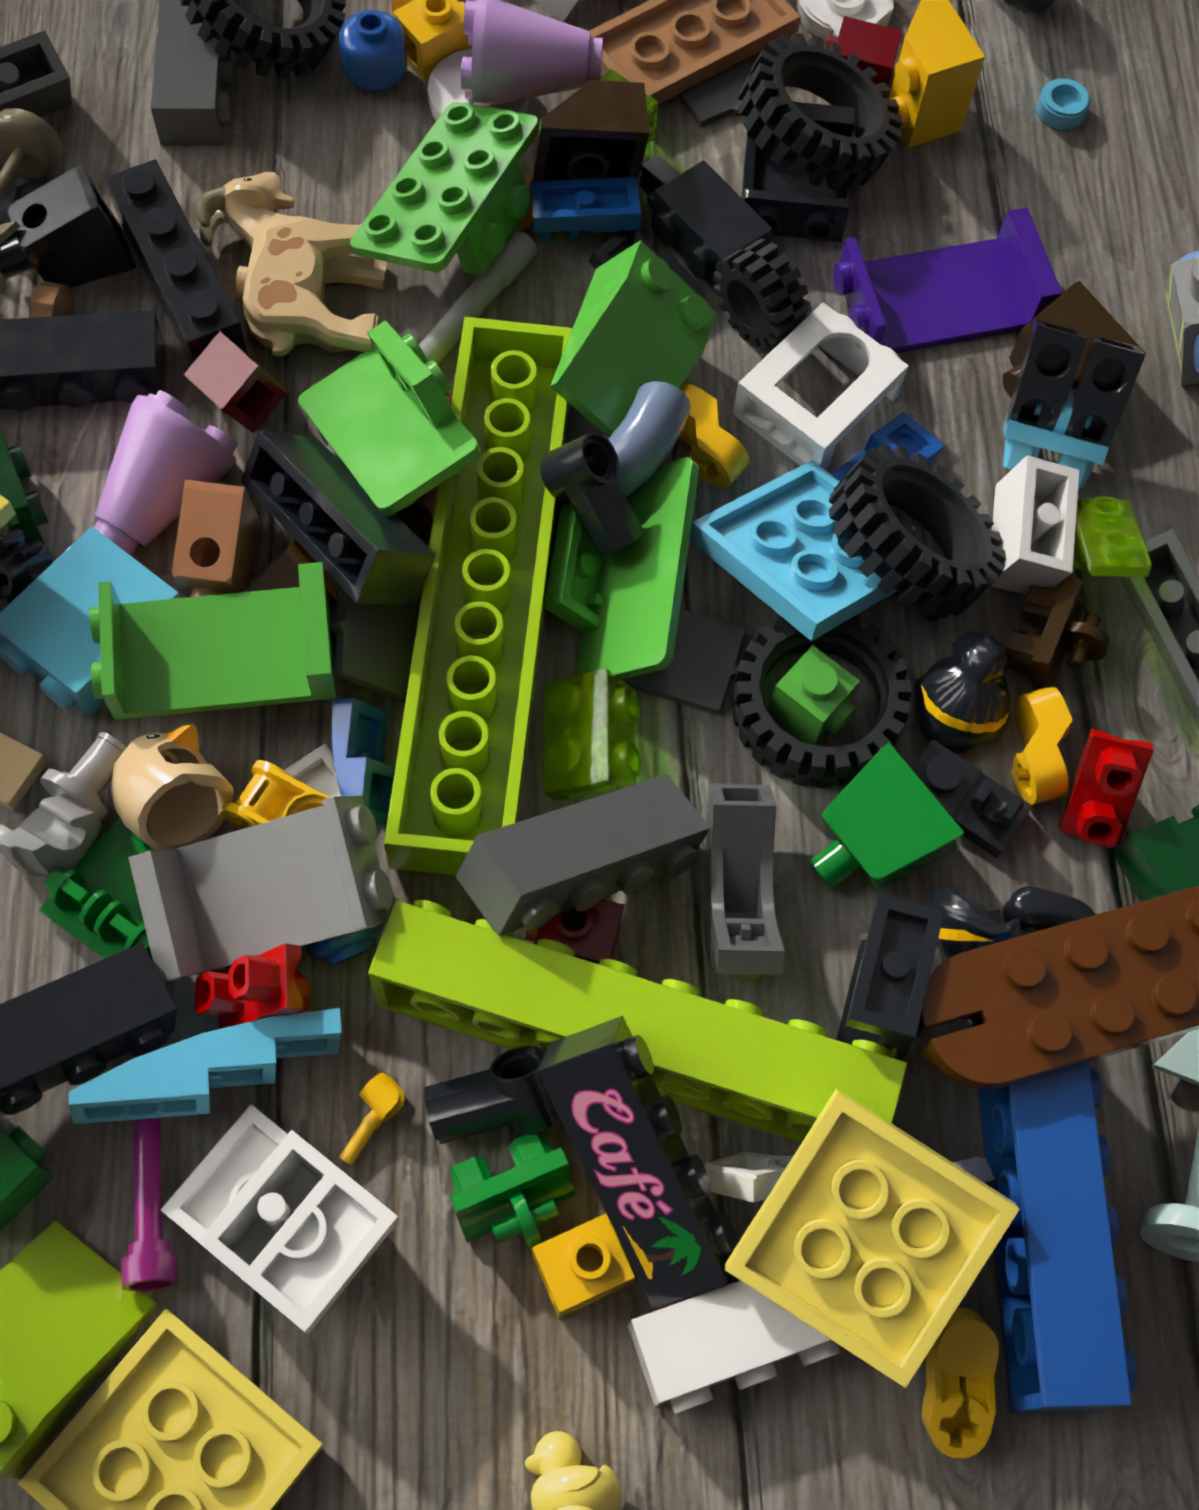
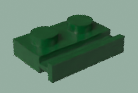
(26, 505)

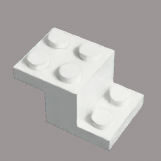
(281, 1217)

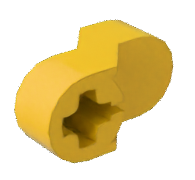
(715, 450)
(1040, 767)
(962, 1416)

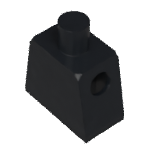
(66, 233)

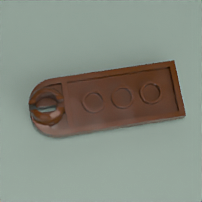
(1067, 993)

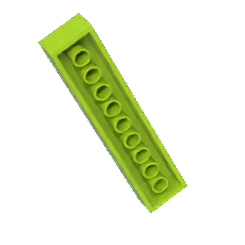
(481, 604)

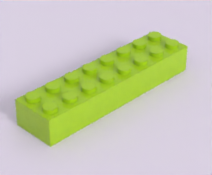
(702, 1051)

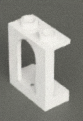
(788, 423)

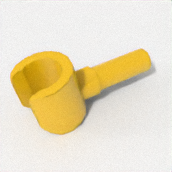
(385, 1101)

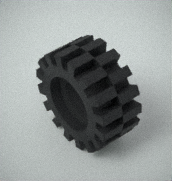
(761, 293)

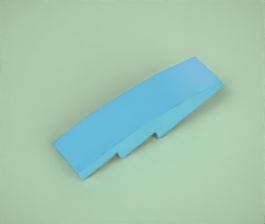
(179, 1075)

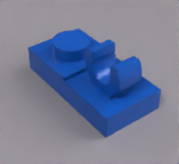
(585, 205)

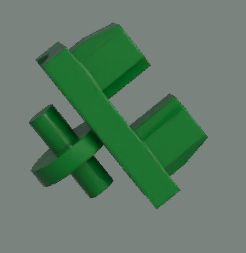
(515, 1198)

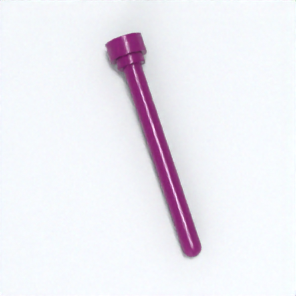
(149, 1259)

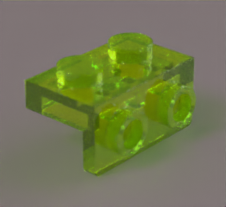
(589, 735)

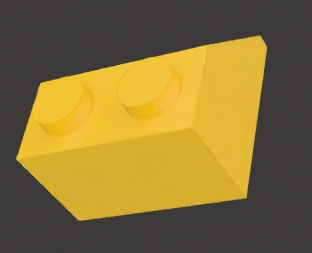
(935, 73)

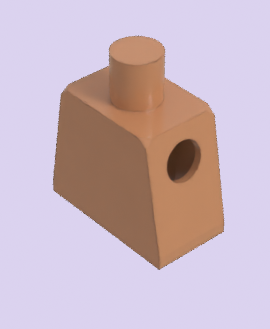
(215, 539)

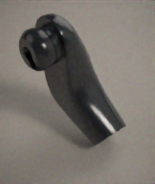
(1043, 908)

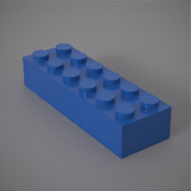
(1056, 1257)

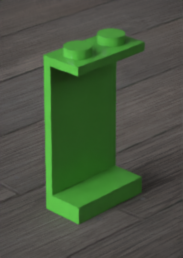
(214, 649)

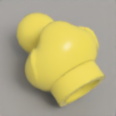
(565, 1482)

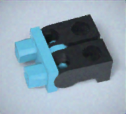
(1066, 420)

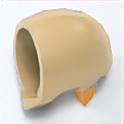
(169, 790)

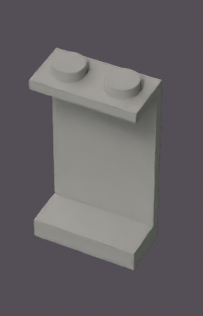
(262, 888)

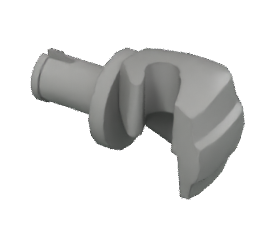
(70, 820)

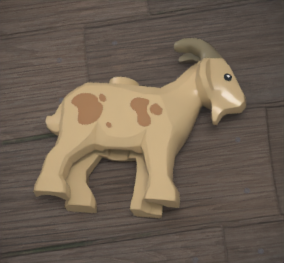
(290, 267)

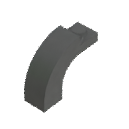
(740, 882)

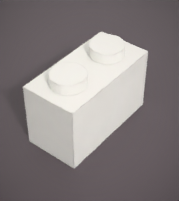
(1036, 523)

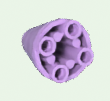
(523, 54)
(151, 466)

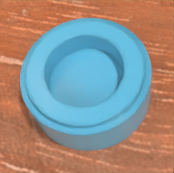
(1063, 104)

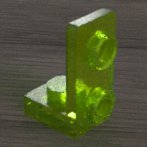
(1109, 539)

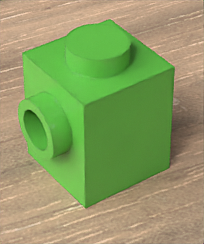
(814, 698)

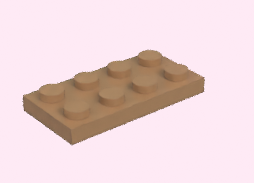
(689, 41)

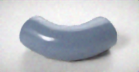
(648, 433)

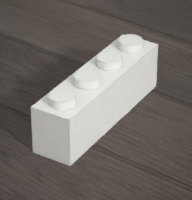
(717, 1339)

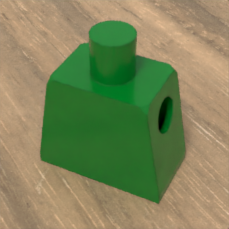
(884, 825)

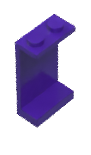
(949, 290)

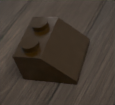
(594, 134)

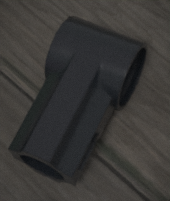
(586, 476)
(492, 1099)

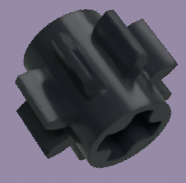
(20, 563)

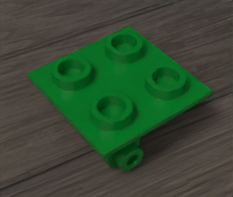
(99, 895)

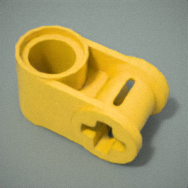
(270, 796)

